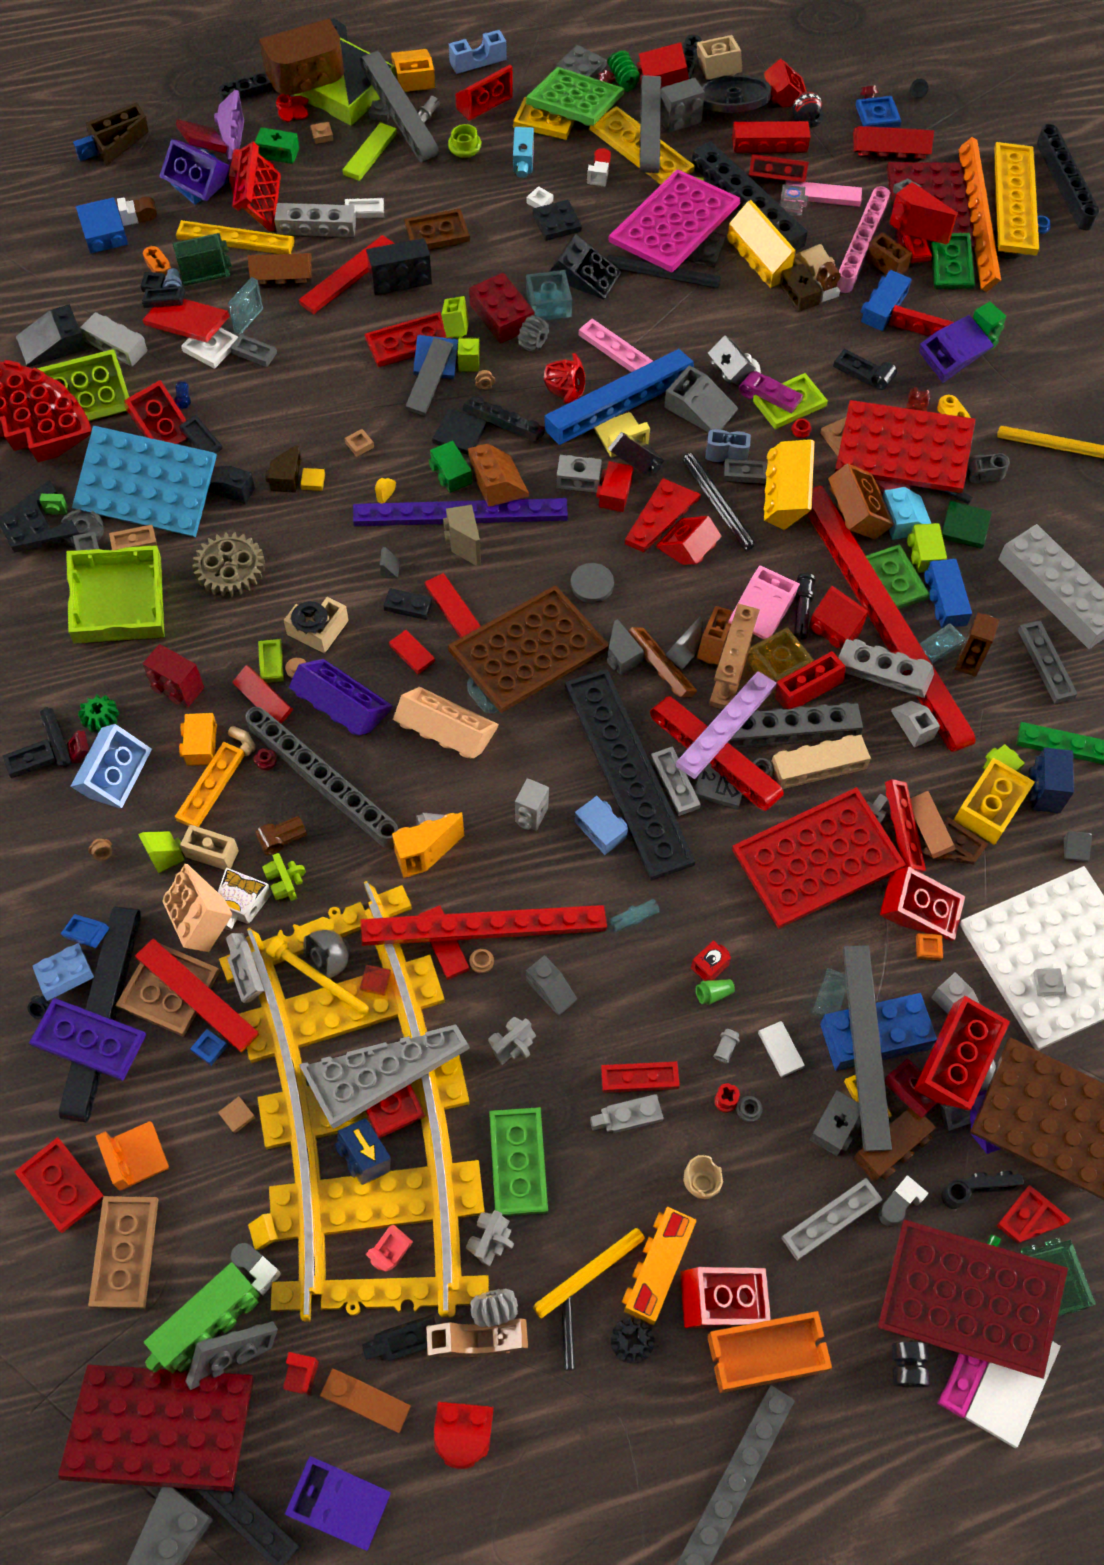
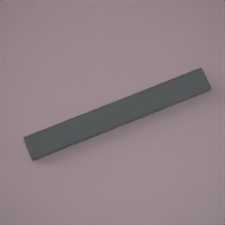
(866, 1049)

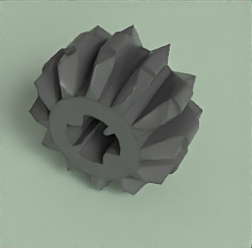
(533, 333)

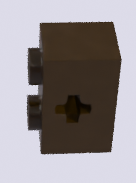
(800, 287)

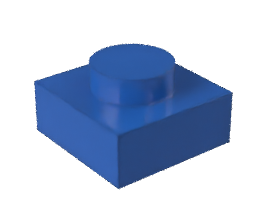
(85, 148)
(209, 1047)

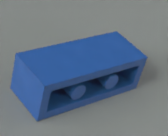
(890, 292)
(948, 593)

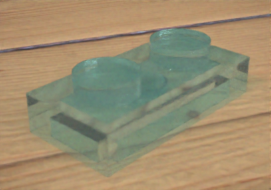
(942, 643)

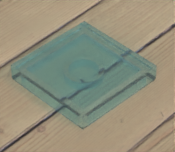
(245, 305)

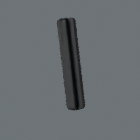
(55, 737)

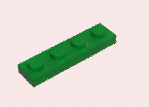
(1083, 747)

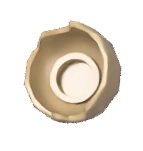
(703, 1177)

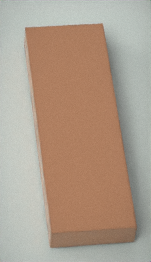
(931, 825)

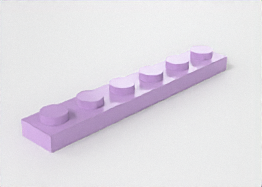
(725, 725)

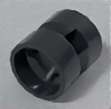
(910, 1354)

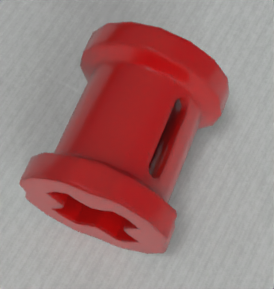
(725, 1105)

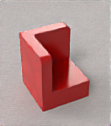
(300, 1373)

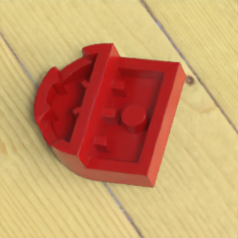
(462, 1433)

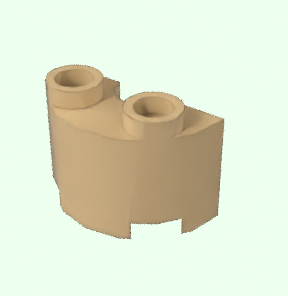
(813, 259)

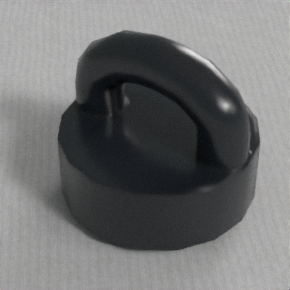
(919, 88)

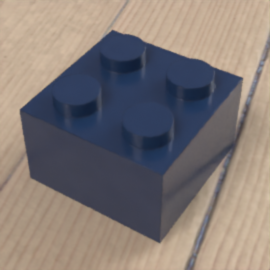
(1052, 779)

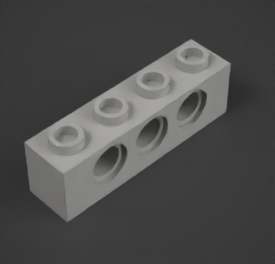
(315, 220)
(915, 683)

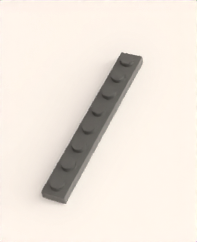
(737, 1479)

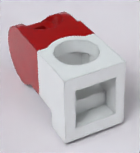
(599, 172)

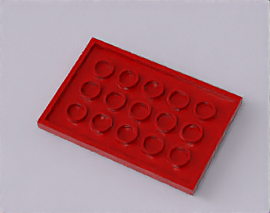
(907, 445)
(818, 857)

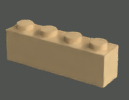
(820, 761)

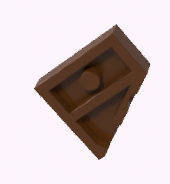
(967, 845)

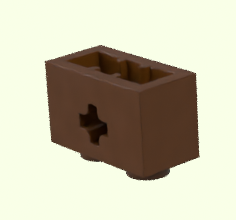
(888, 255)

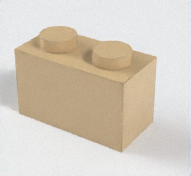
(209, 847)

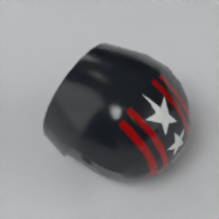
(807, 107)

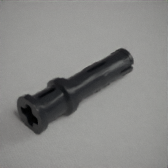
(804, 597)

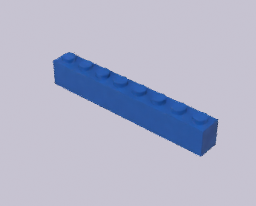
(616, 397)

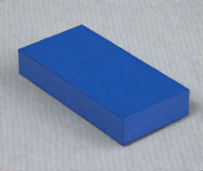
(85, 930)

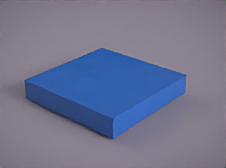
(878, 112)
(422, 348)

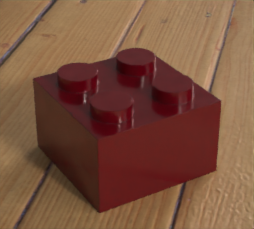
(173, 676)

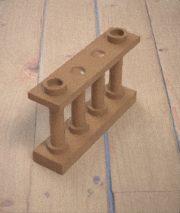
(734, 656)

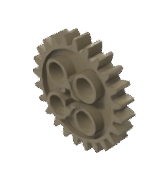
(228, 564)

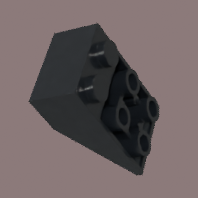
(586, 268)

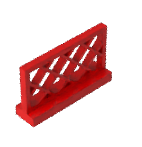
(246, 181)

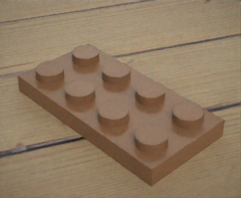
(123, 1252)

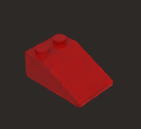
(922, 215)
(156, 414)
(922, 904)
(724, 1297)

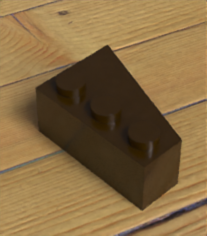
(117, 131)

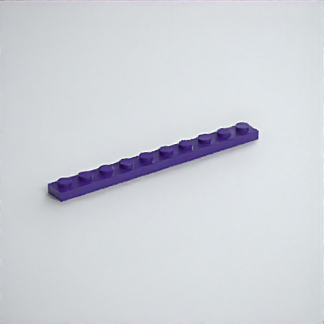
(433, 512)

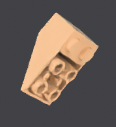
(196, 910)

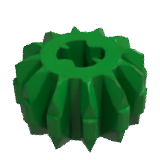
(98, 713)

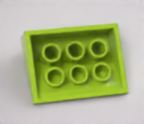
(94, 382)

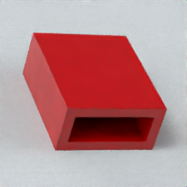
(664, 62)

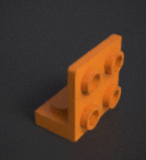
(132, 1155)

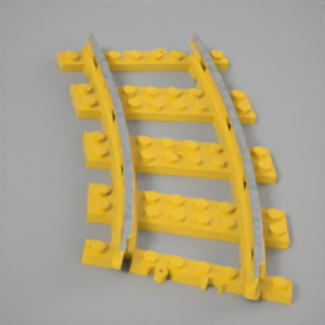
(294, 1117)

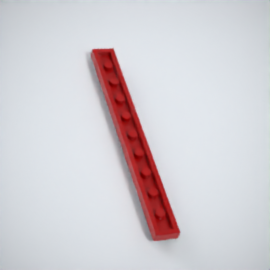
(482, 925)

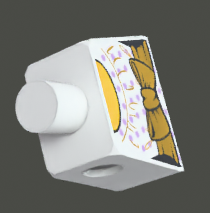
(243, 896)

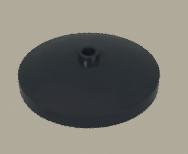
(735, 93)

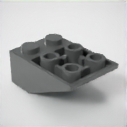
(699, 400)

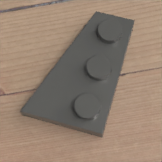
(217, 1353)

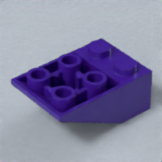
(954, 347)
(338, 1503)

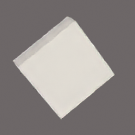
(539, 198)

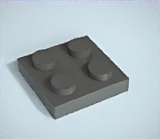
(583, 62)

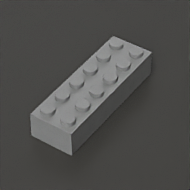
(1057, 583)

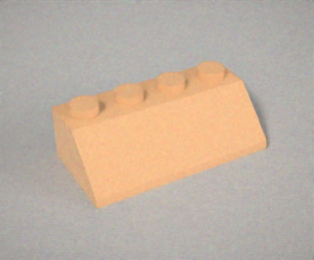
(444, 722)

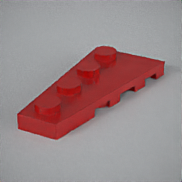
(660, 513)

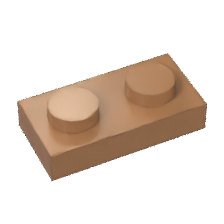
(133, 537)

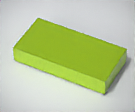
(271, 660)

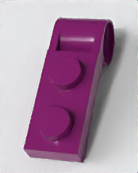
(770, 390)

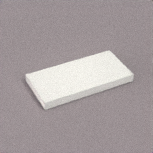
(1007, 1400)

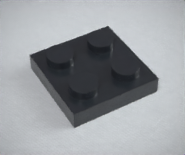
(557, 220)

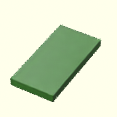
(518, 1161)

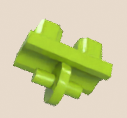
(284, 888)

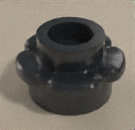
(38, 1006)

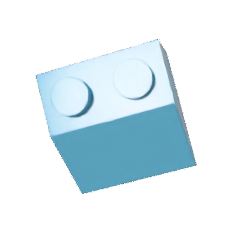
(905, 510)

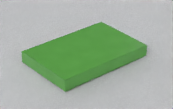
(898, 576)

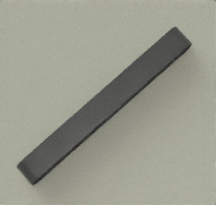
(318, 767)

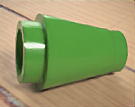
(714, 990)

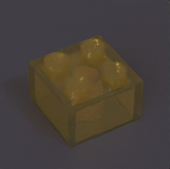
(778, 655)

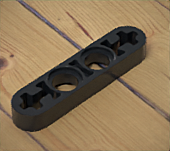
(688, 50)
(251, 82)

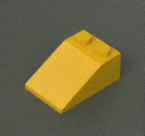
(993, 801)

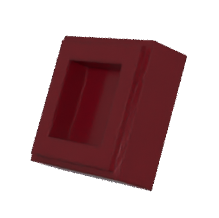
(78, 747)

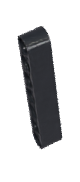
(1067, 177)

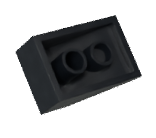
(51, 337)

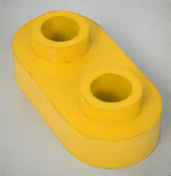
(951, 406)

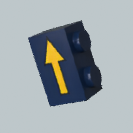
(363, 1151)

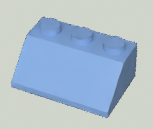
(111, 766)

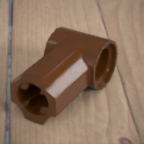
(274, 837)

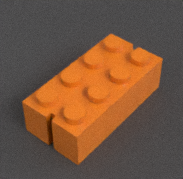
(769, 1352)

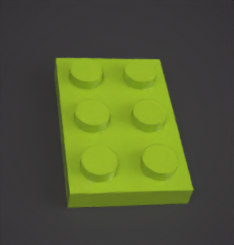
(811, 402)

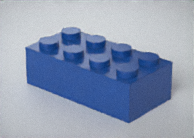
(901, 1025)

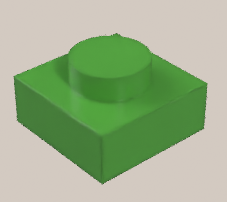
(53, 504)

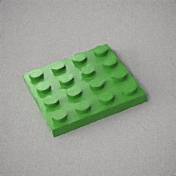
(574, 96)

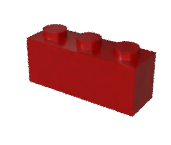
(778, 168)
(810, 681)

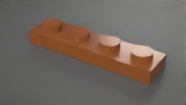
(666, 668)

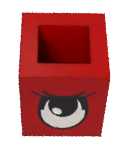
(711, 961)

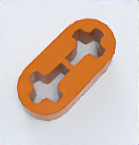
(160, 260)

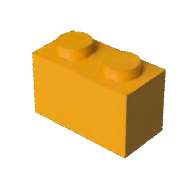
(199, 739)

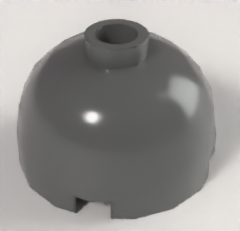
(327, 952)

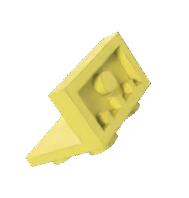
(624, 423)

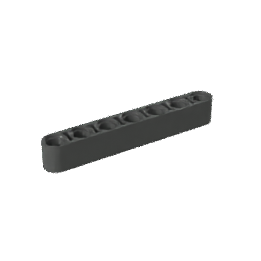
(399, 106)
(650, 124)

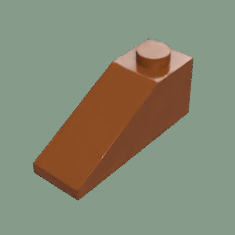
(715, 636)
(365, 1400)

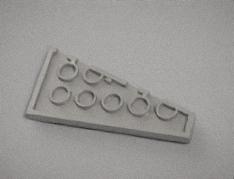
(373, 1073)

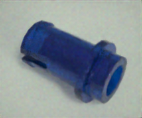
(182, 395)

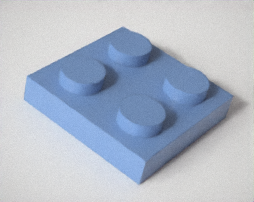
(62, 971)

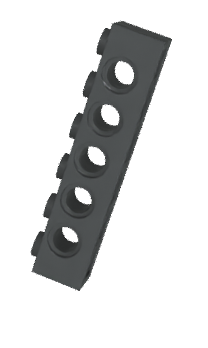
(802, 731)

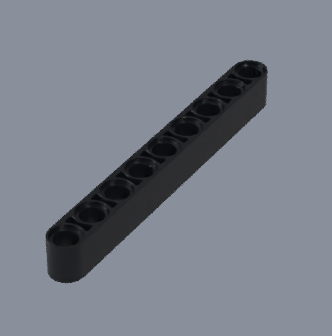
(104, 994)

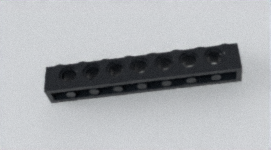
(726, 175)

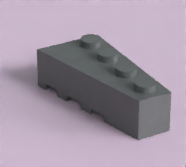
(170, 1530)

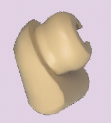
(244, 737)

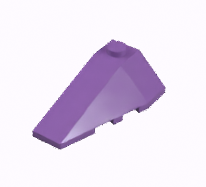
(230, 123)

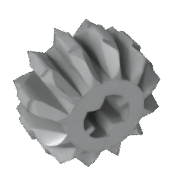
(494, 1307)

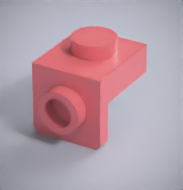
(389, 1249)

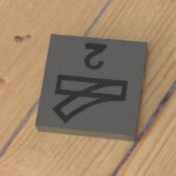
(717, 789)

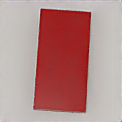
(188, 320)
(400, 340)

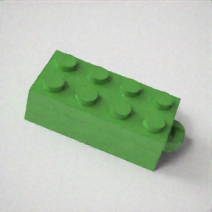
(201, 1318)

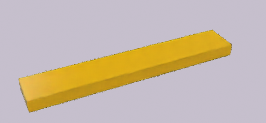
(238, 237)

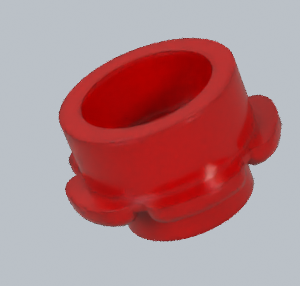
(801, 428)

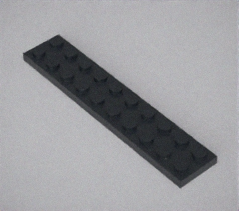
(629, 775)

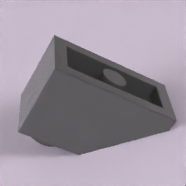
(623, 650)
(550, 985)

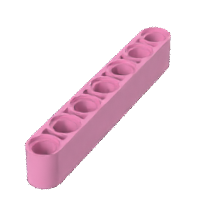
(864, 234)

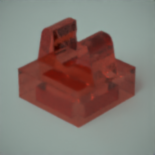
(918, 399)

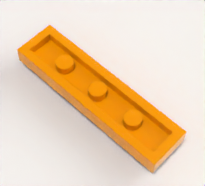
(210, 785)

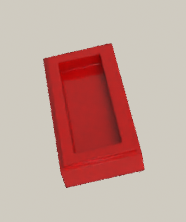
(412, 652)

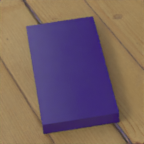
(87, 1039)

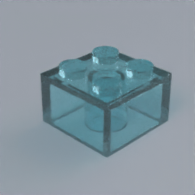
(549, 294)

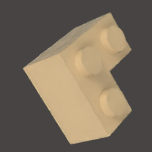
(322, 640)

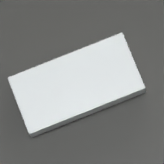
(367, 207)
(781, 1049)

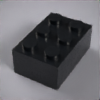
(399, 266)

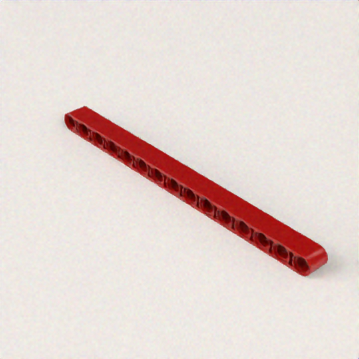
(886, 616)

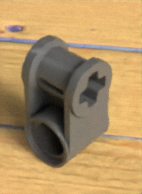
(988, 468)

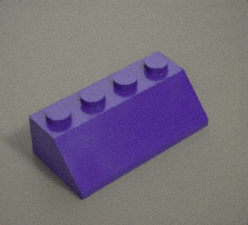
(339, 696)

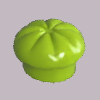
(464, 141)

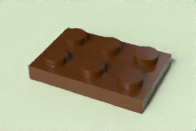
(438, 228)

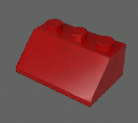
(485, 93)

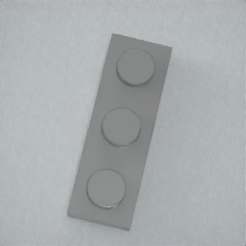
(675, 781)

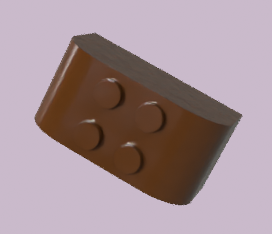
(303, 57)

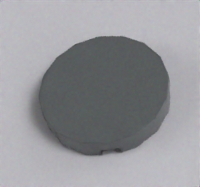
(85, 523)
(592, 582)

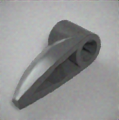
(686, 646)

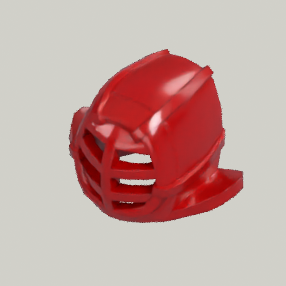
(562, 379)

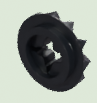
(309, 609)
(620, 1344)

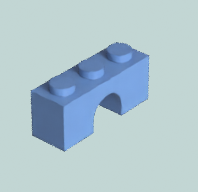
(490, 51)

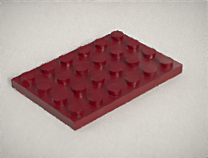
(943, 182)
(973, 1298)
(156, 1430)

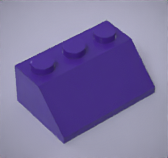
(193, 170)

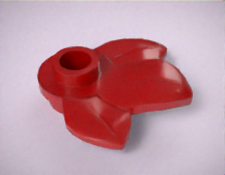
(291, 107)

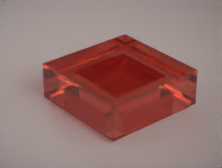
(375, 980)

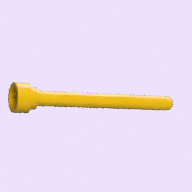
(279, 950)

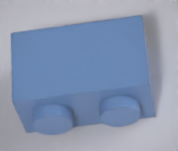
(601, 825)

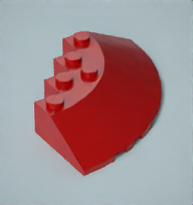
(39, 412)

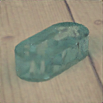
(480, 697)

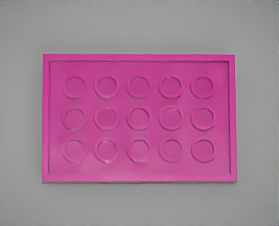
(674, 220)

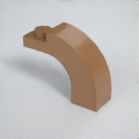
(476, 1341)

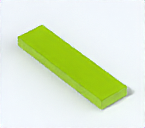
(369, 151)

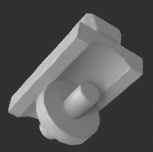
(513, 1043)
(494, 1238)

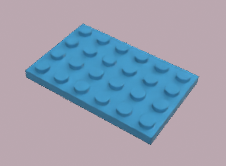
(144, 481)

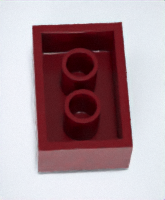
(500, 306)

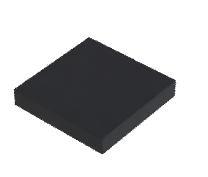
(461, 429)

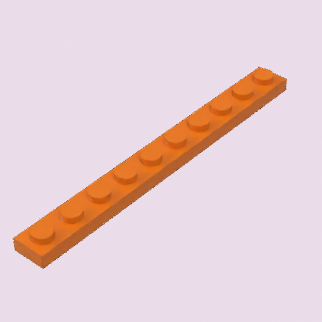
(980, 216)

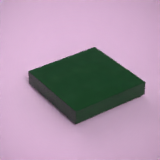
(966, 524)

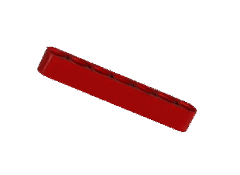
(729, 762)

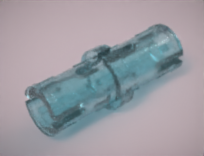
(634, 915)

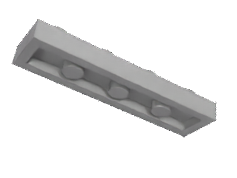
(831, 1219)

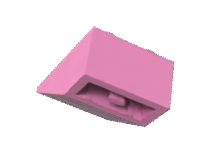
(771, 595)

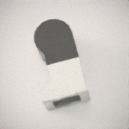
(894, 1208)
(250, 1260)

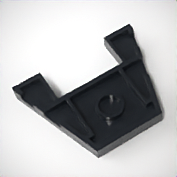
(26, 526)

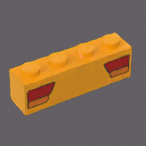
(660, 1265)

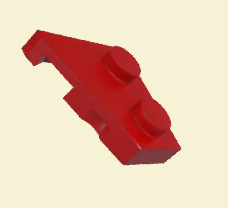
(1031, 1216)

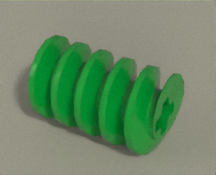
(624, 70)

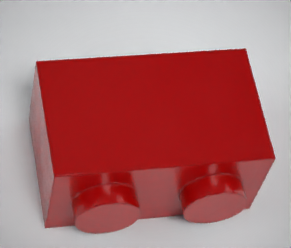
(615, 486)

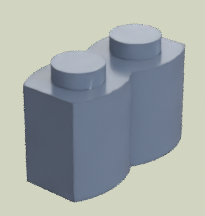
(727, 445)

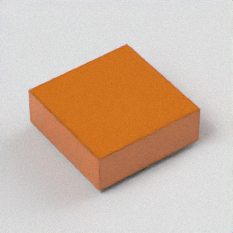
(929, 947)

